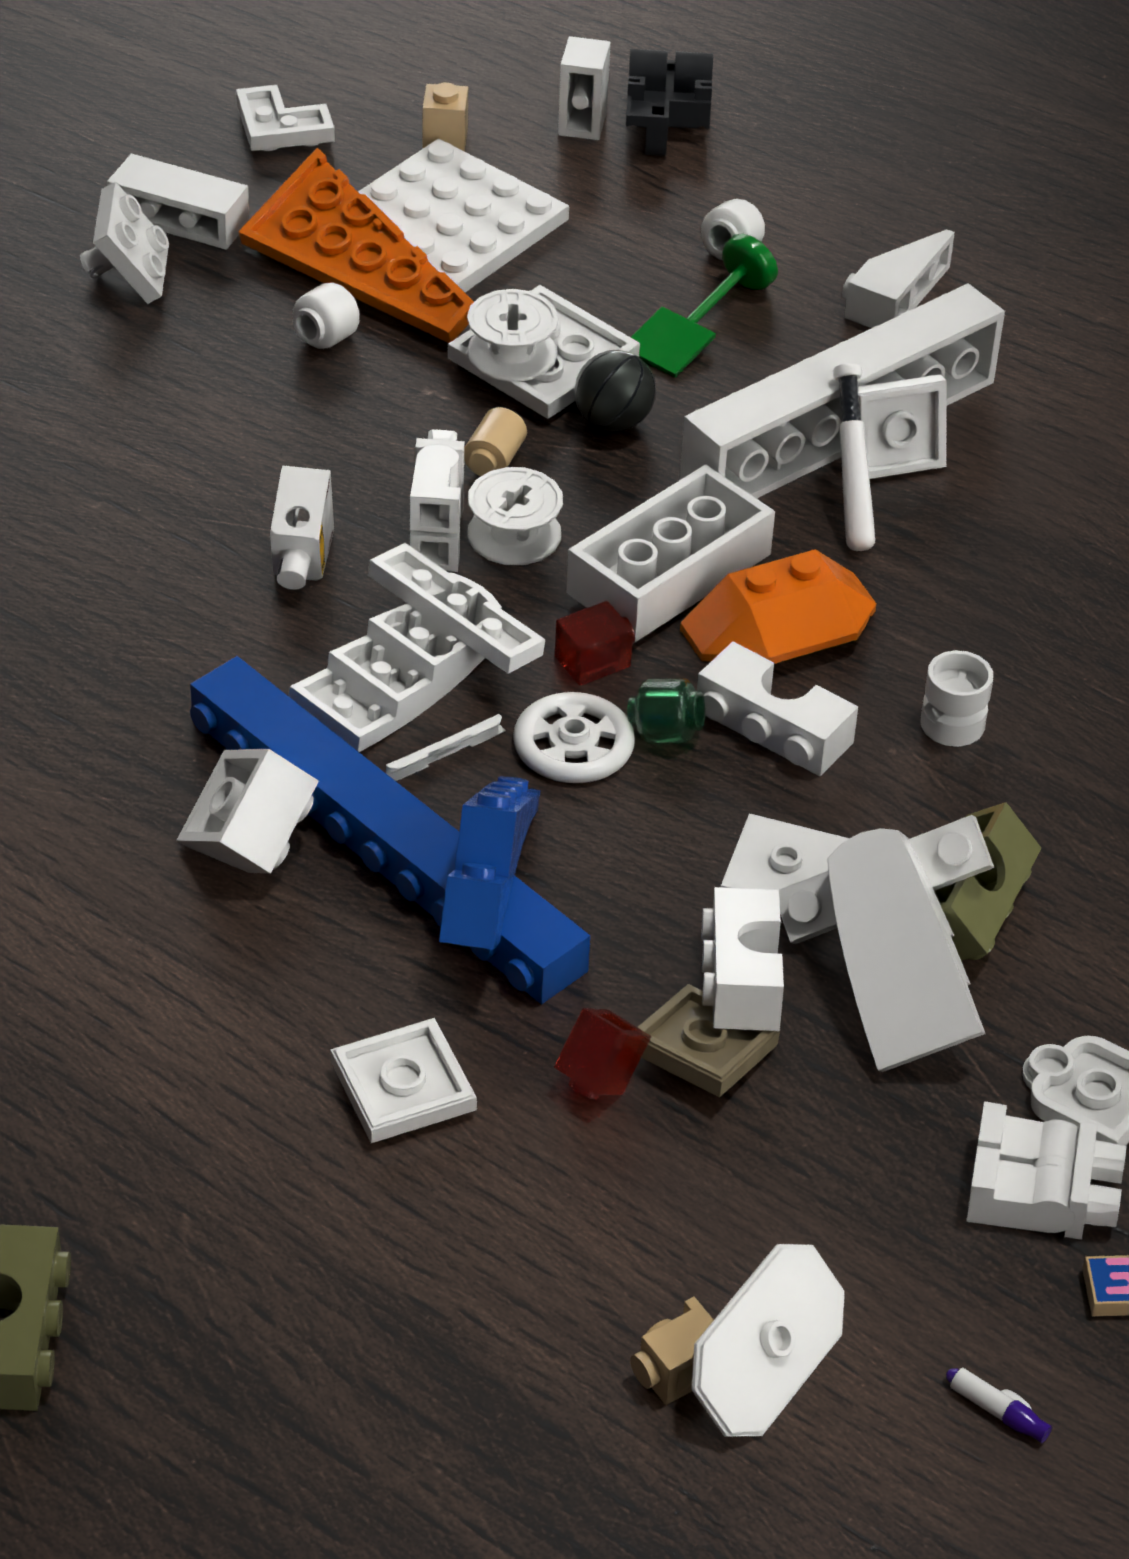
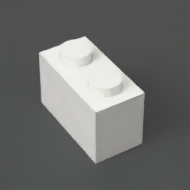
(583, 88)

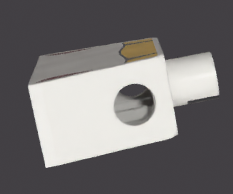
(301, 546)

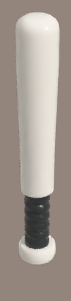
(855, 473)

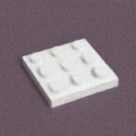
(577, 340)

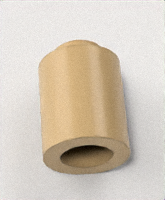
(495, 441)

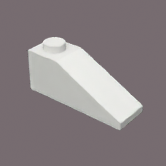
(897, 279)

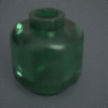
(667, 710)

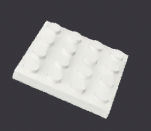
(464, 211)

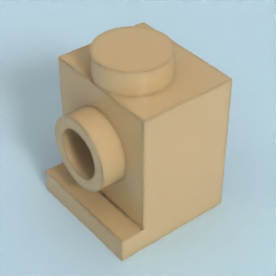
(669, 1352)

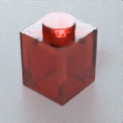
(594, 642)
(601, 1053)

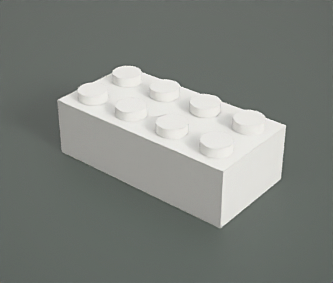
(671, 550)

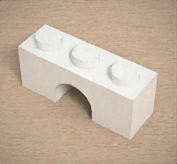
(804, 730)
(743, 959)

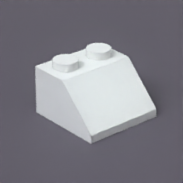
(249, 810)

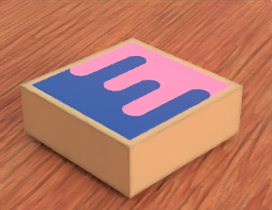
(1107, 1284)

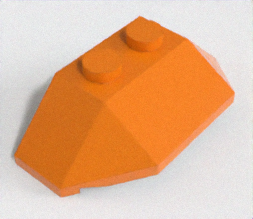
(781, 609)

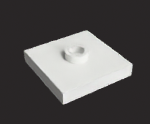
(904, 425)
(778, 854)
(403, 1080)

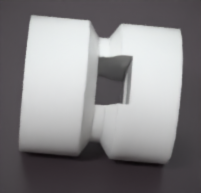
(956, 698)

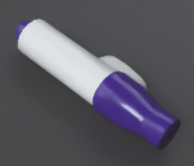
(1002, 1404)

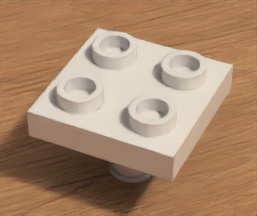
(128, 243)

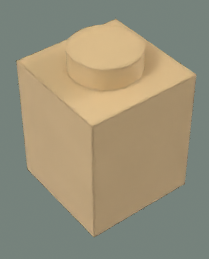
(445, 114)

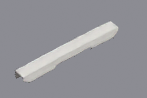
(420, 759)

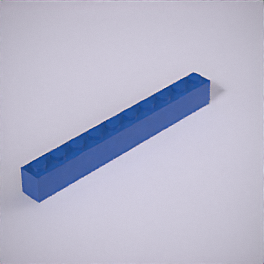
(385, 823)

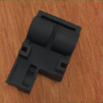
(668, 94)

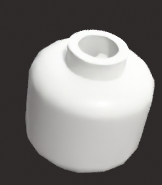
(729, 219)
(325, 315)

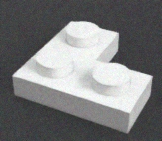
(274, 126)

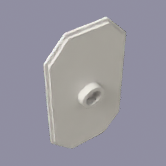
(768, 1340)

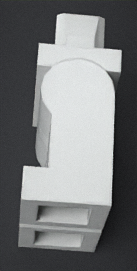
(438, 498)
(1041, 1175)

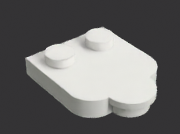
(1082, 1083)

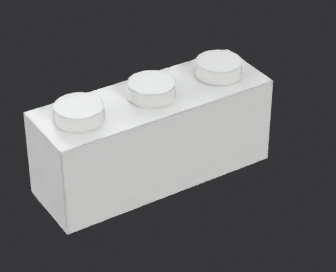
(185, 200)

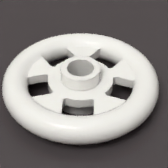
(573, 737)

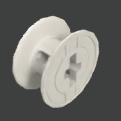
(512, 335)
(514, 516)

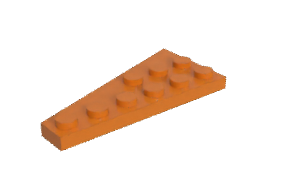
(346, 239)

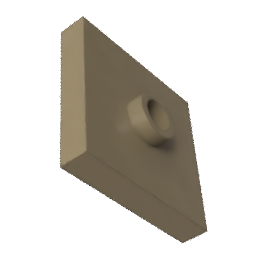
(697, 1052)

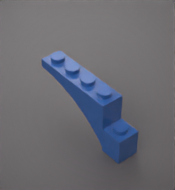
(486, 862)

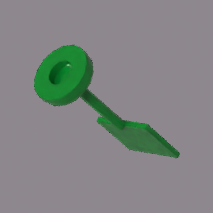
(675, 341)

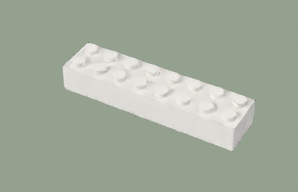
(793, 417)

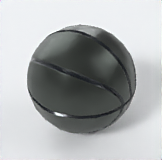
(615, 390)

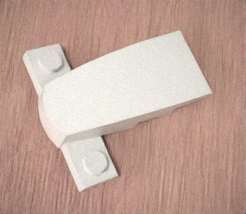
(413, 650)
(896, 934)

